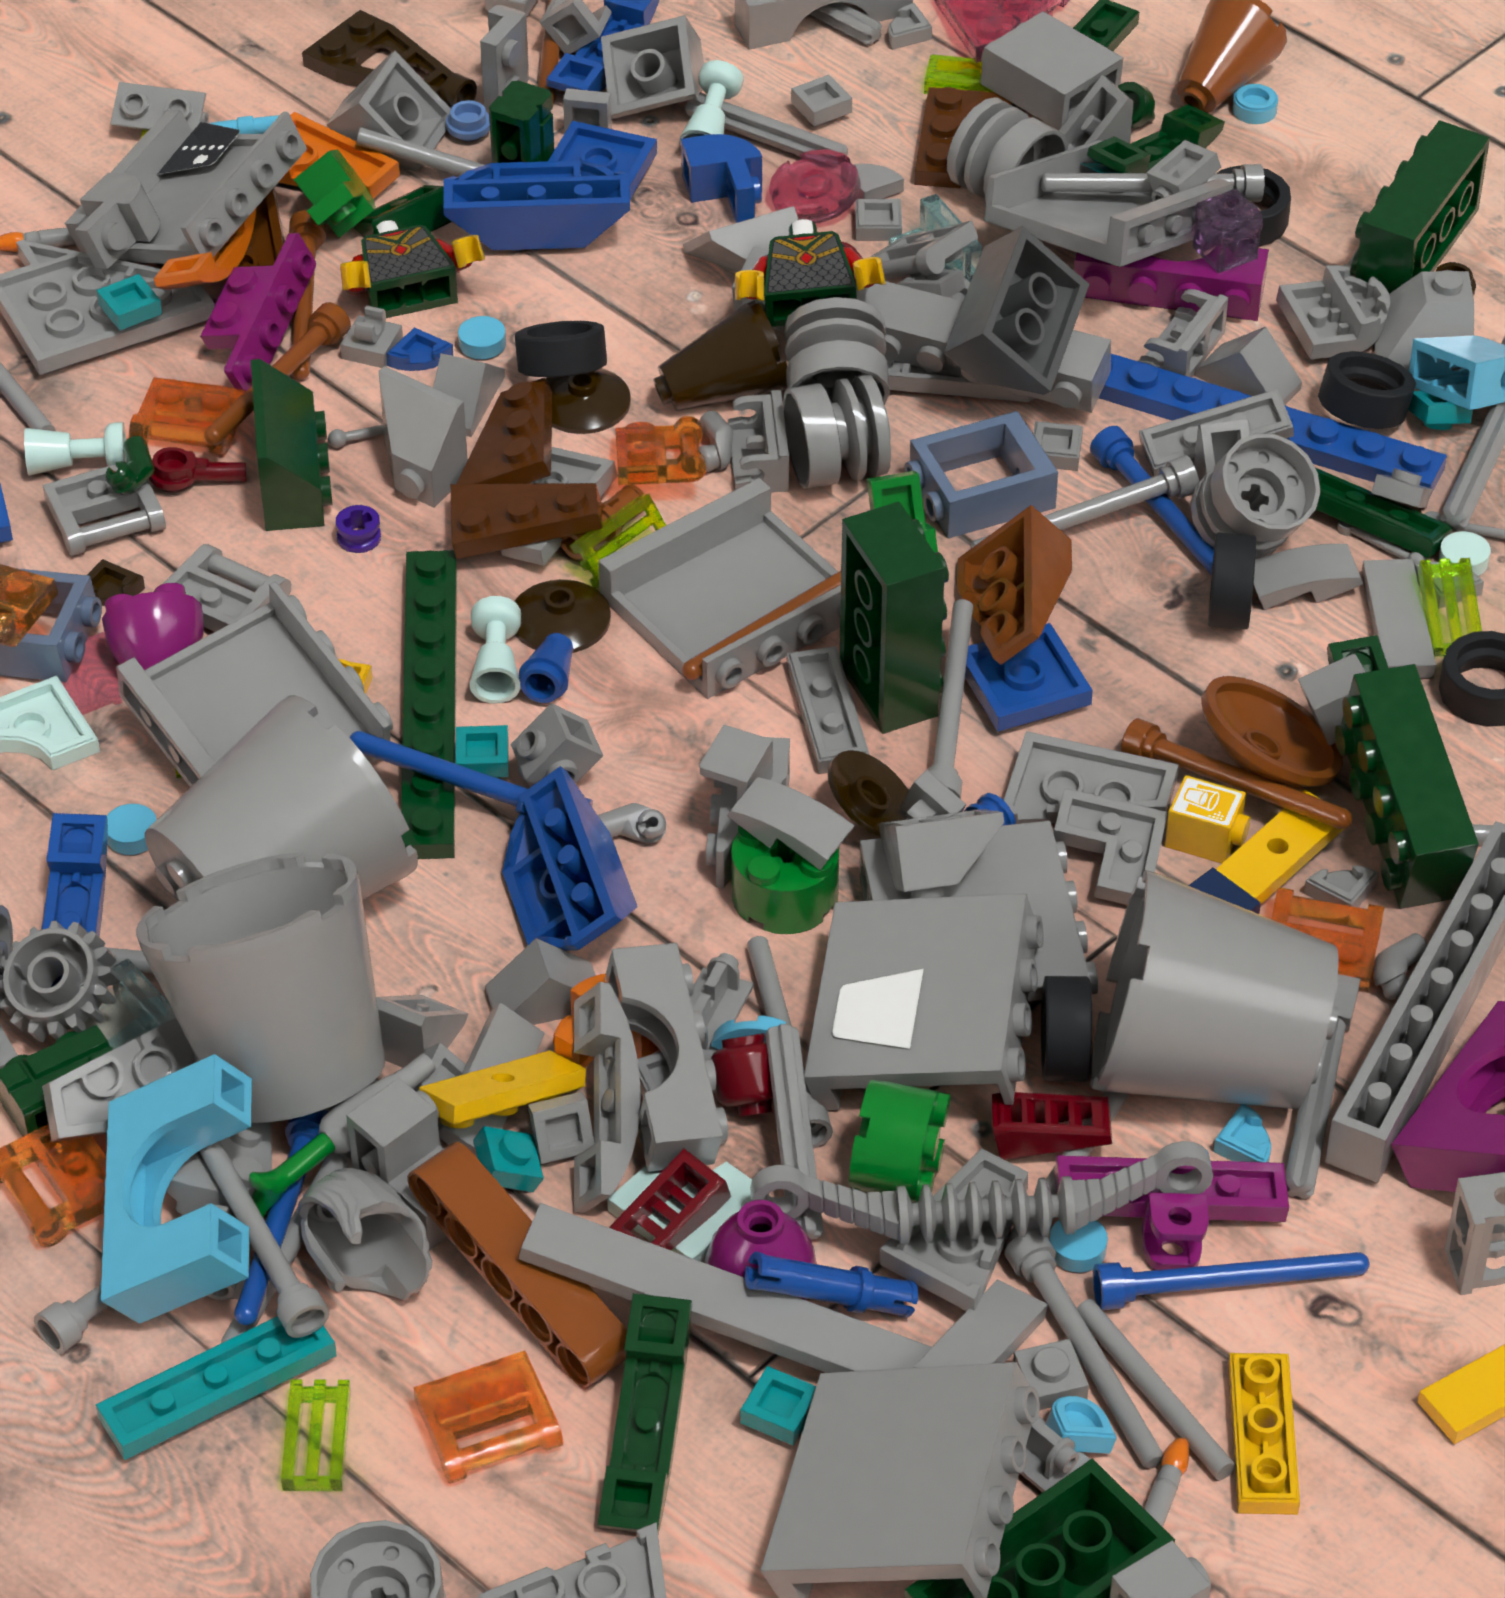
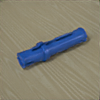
(852, 1288)

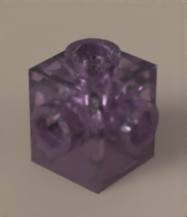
(1227, 230)

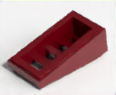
(1033, 1124)
(669, 1183)

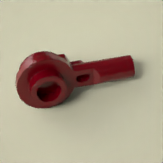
(180, 468)

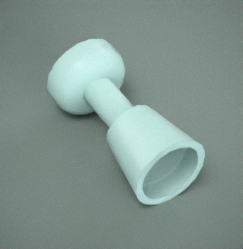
(720, 82)
(56, 450)
(495, 670)

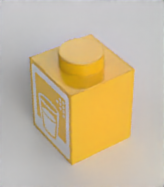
(1207, 820)

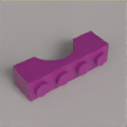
(1162, 283)

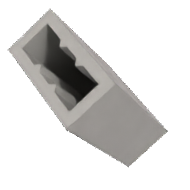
(1047, 67)

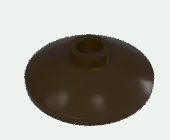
(588, 401)
(565, 609)
(866, 789)

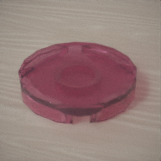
(817, 185)

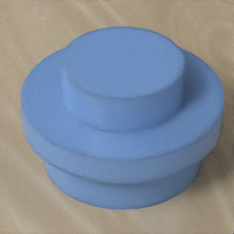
(468, 121)

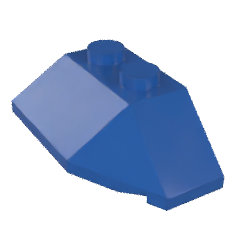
(537, 203)
(564, 867)

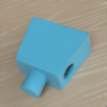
(1471, 387)

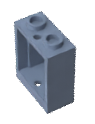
(993, 502)
(58, 653)

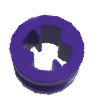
(358, 540)

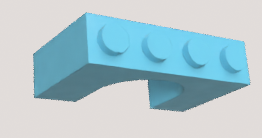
(149, 1137)

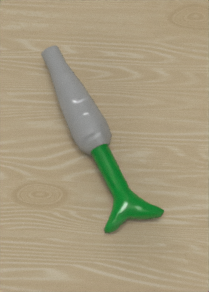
(332, 1137)

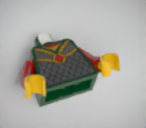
(408, 268)
(806, 269)

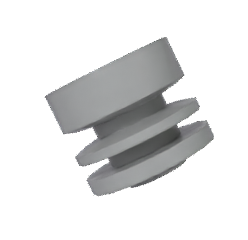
(996, 140)
(835, 342)
(848, 430)
(1257, 489)
(377, 1562)

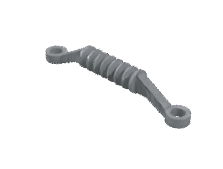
(1073, 1204)

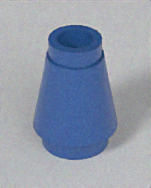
(547, 669)

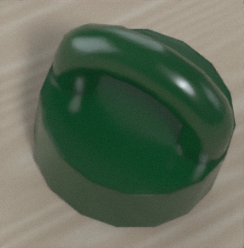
(1142, 103)

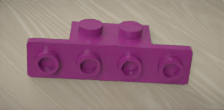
(258, 309)

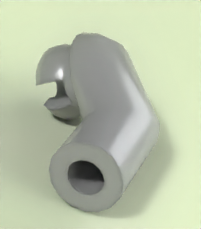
(721, 436)
(635, 822)
(1394, 961)

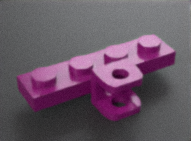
(1236, 1193)

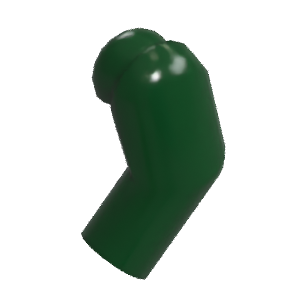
(137, 469)

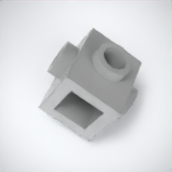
(555, 741)

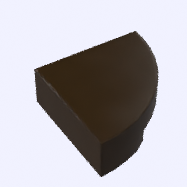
(112, 580)

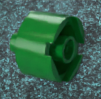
(781, 885)
(898, 1138)

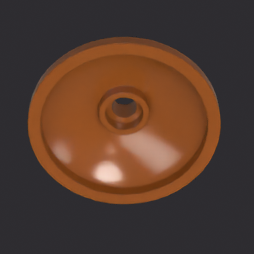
(1269, 733)

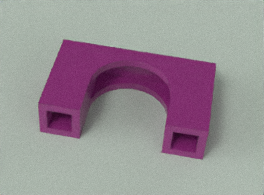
(1450, 1129)

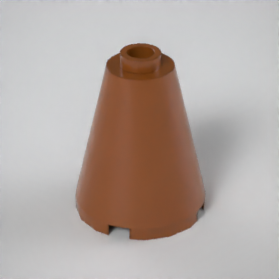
(1228, 51)

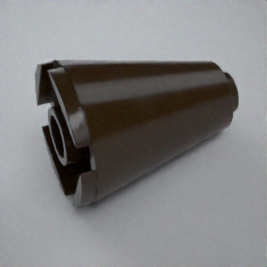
(724, 363)

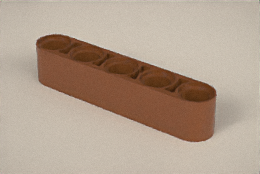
(490, 1233)

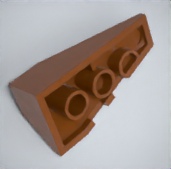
(1015, 581)

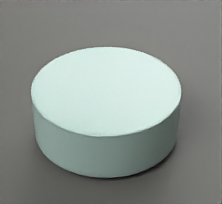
(1466, 545)

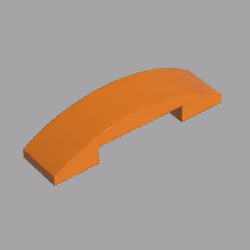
(204, 267)

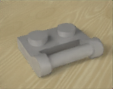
(926, 250)
(91, 498)
(221, 599)

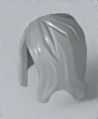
(364, 1234)

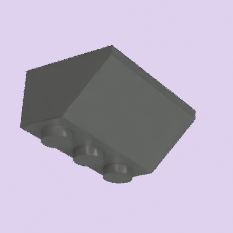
(1017, 315)

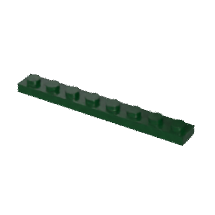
(430, 698)

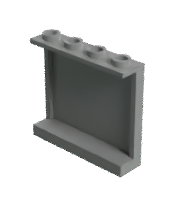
(204, 203)
(1096, 224)
(714, 578)
(228, 681)
(1014, 862)
(969, 1000)
(903, 1477)

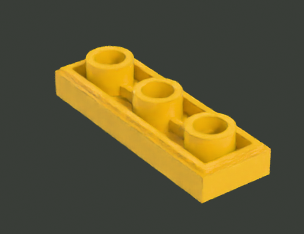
(1277, 852)
(504, 1088)
(1263, 1434)

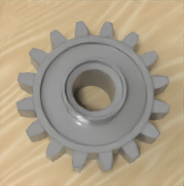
(75, 998)

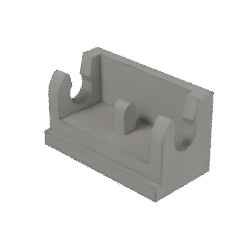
(1189, 334)
(760, 442)
(1477, 1231)

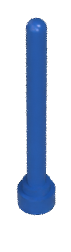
(1115, 451)
(438, 768)
(298, 1132)
(1118, 1284)

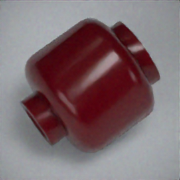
(744, 1074)

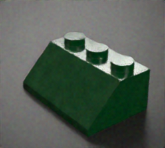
(289, 450)

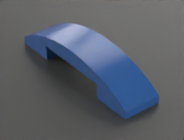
(586, 67)
(76, 871)

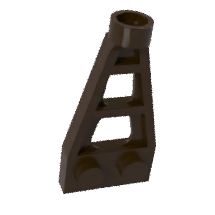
(360, 37)

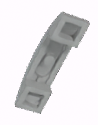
(605, 1034)

